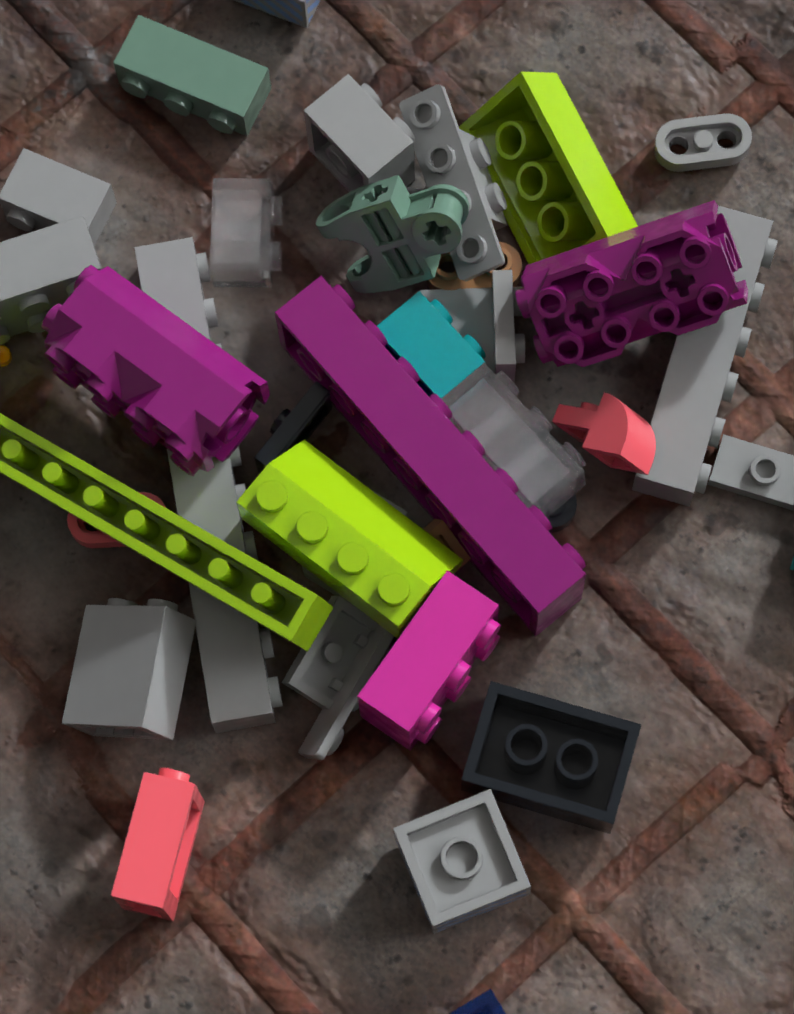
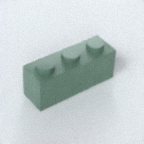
(192, 76)

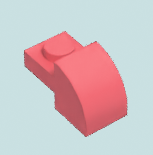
(610, 433)

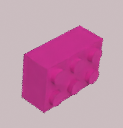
(430, 662)

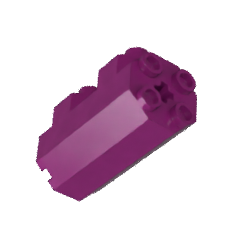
(632, 286)
(153, 369)

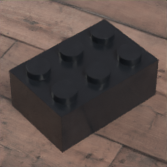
(550, 757)

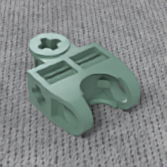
(397, 230)

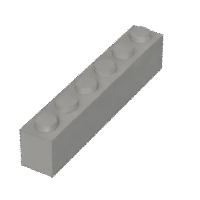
(701, 376)

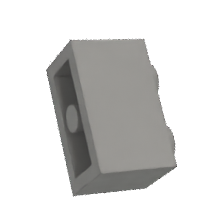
(49, 193)

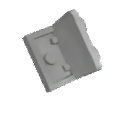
(488, 318)

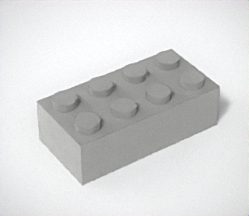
(40, 273)

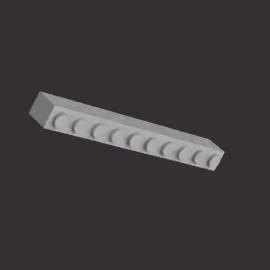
(229, 642)

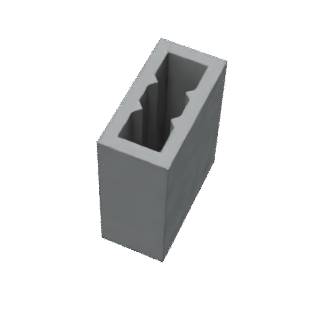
(129, 670)

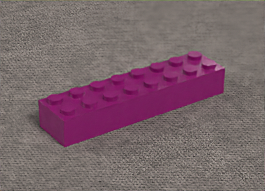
(431, 455)

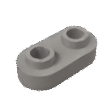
(701, 140)

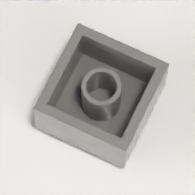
(358, 137)

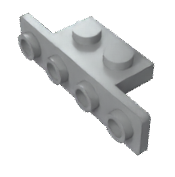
(458, 160)
(336, 672)

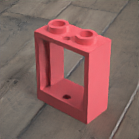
(158, 844)

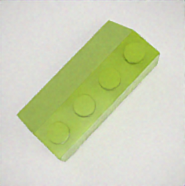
(547, 168)
(346, 535)

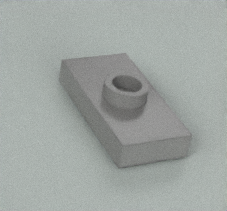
(754, 472)

